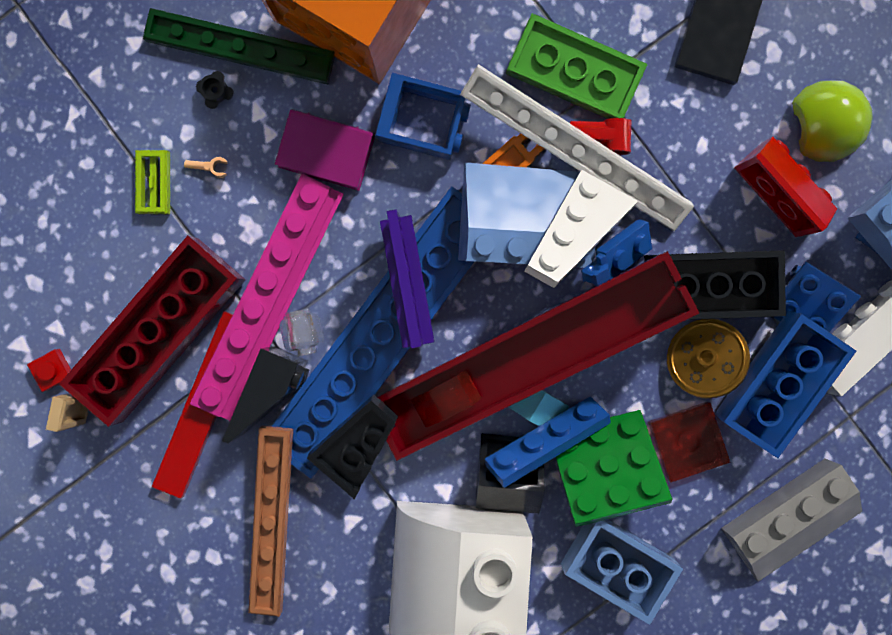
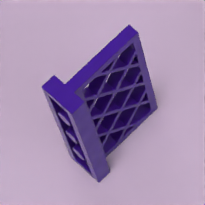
(406, 280)

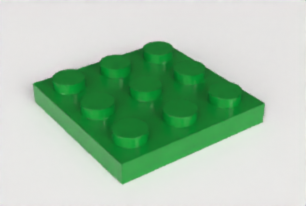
(613, 472)

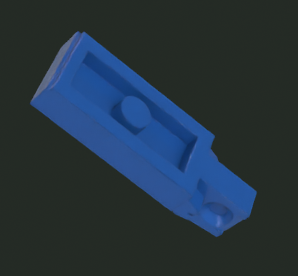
(619, 253)

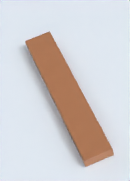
(270, 520)

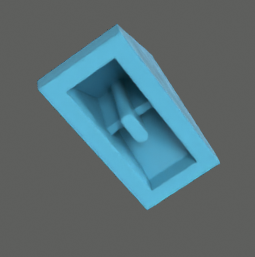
(539, 407)

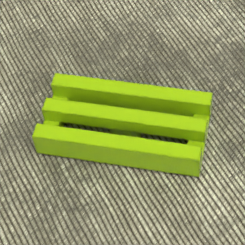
(164, 208)

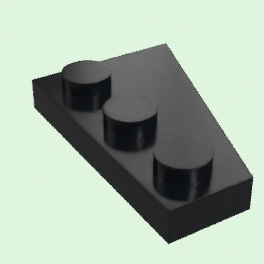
(354, 445)

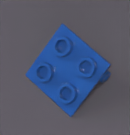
(818, 296)

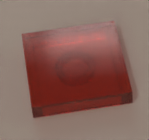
(689, 441)

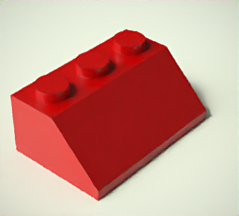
(787, 188)

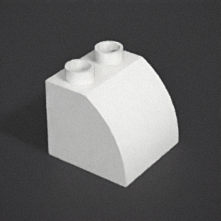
(459, 571)

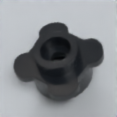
(208, 83)

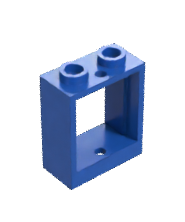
(396, 88)

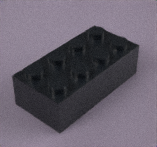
(733, 283)

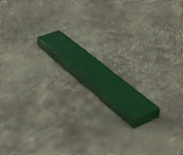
(239, 46)

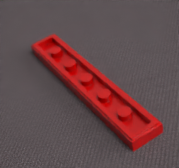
(189, 433)

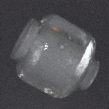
(301, 332)

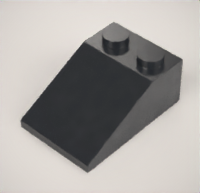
(269, 383)

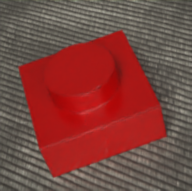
(49, 369)

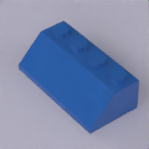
(785, 383)

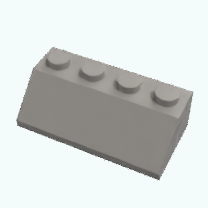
(794, 518)

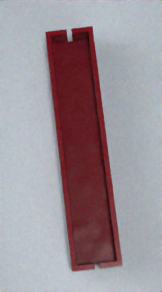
(547, 349)

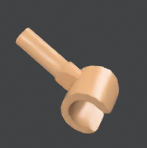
(207, 166)

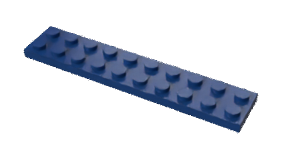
(372, 340)

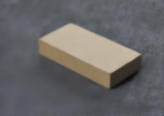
(66, 413)

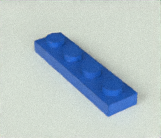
(547, 441)

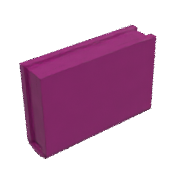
(325, 149)

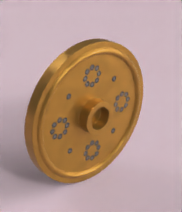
(708, 358)

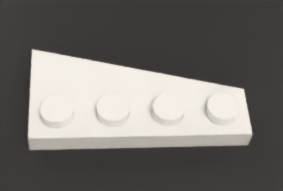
(581, 222)

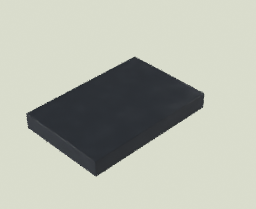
(718, 38)

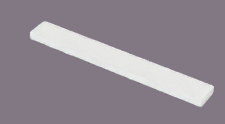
(574, 146)

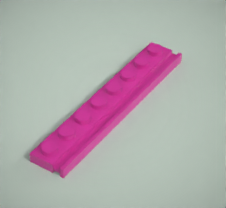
(267, 295)

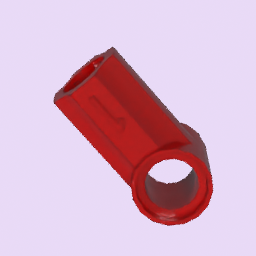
(612, 133)

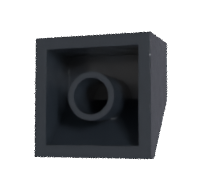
(520, 496)

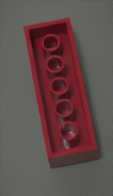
(152, 331)

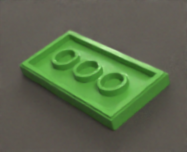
(576, 68)

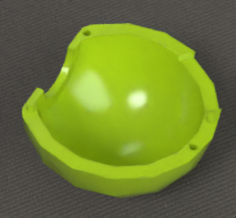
(832, 120)

